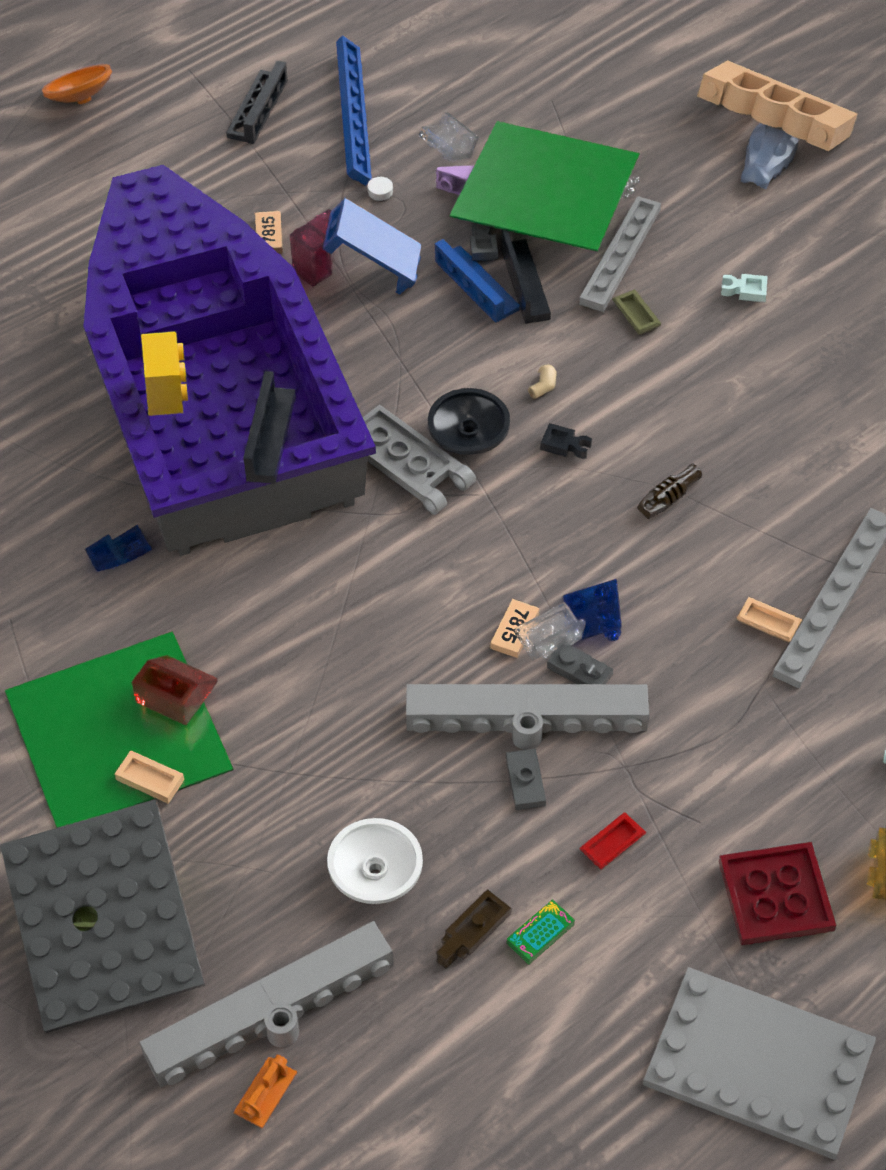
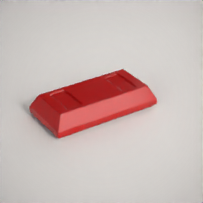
(612, 840)

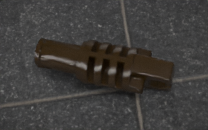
(668, 491)

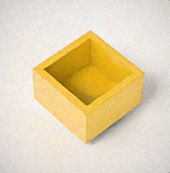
(164, 373)

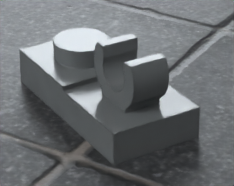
(579, 666)

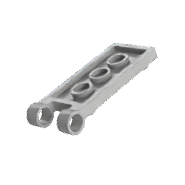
(411, 458)

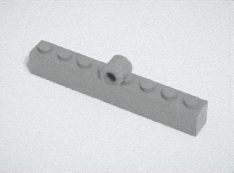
(527, 709)
(266, 1004)

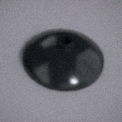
(468, 421)

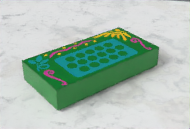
(540, 932)

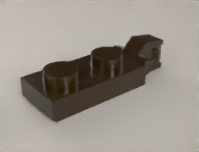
(472, 928)

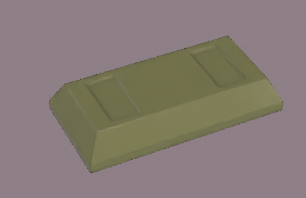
(637, 312)

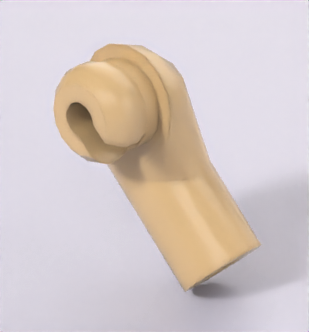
(547, 382)

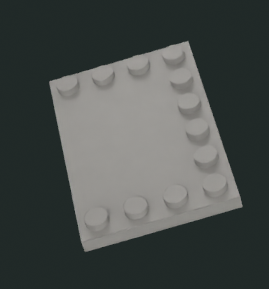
(760, 1062)

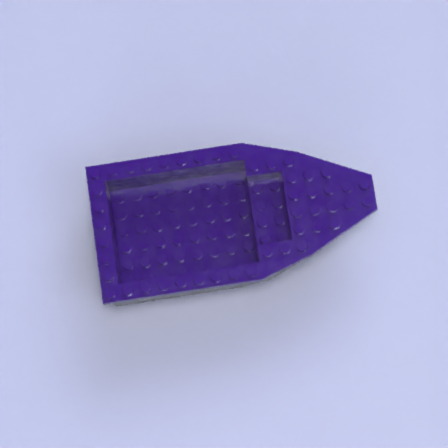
(196, 269)

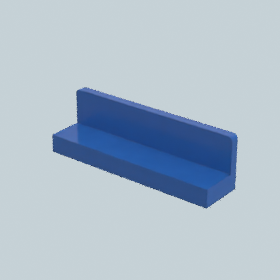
(475, 281)

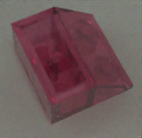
(307, 250)

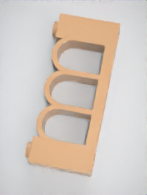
(777, 105)

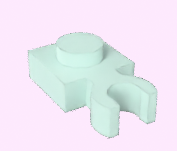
(748, 287)

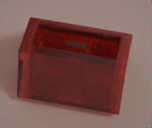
(172, 688)

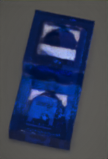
(115, 552)

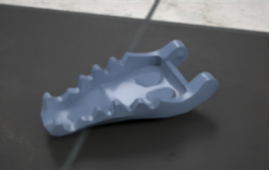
(767, 154)

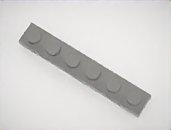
(620, 254)

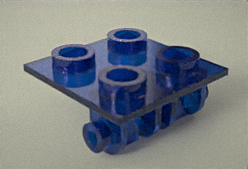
(598, 608)

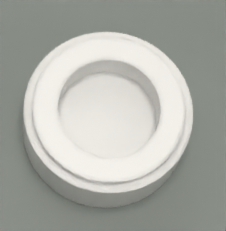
(380, 188)

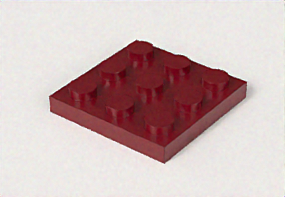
(776, 893)

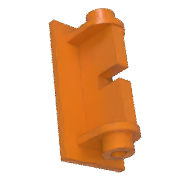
(266, 1091)

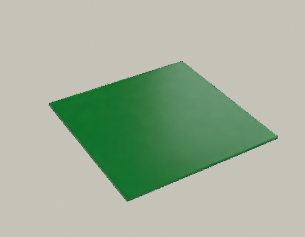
(545, 186)
(88, 721)

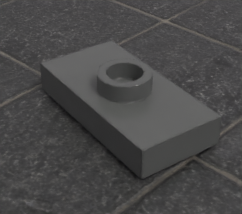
(525, 779)

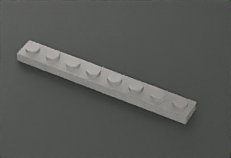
(832, 600)

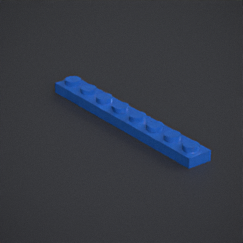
(353, 111)

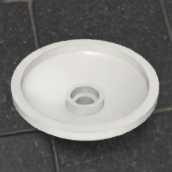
(375, 846)

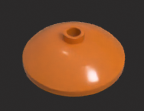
(78, 85)

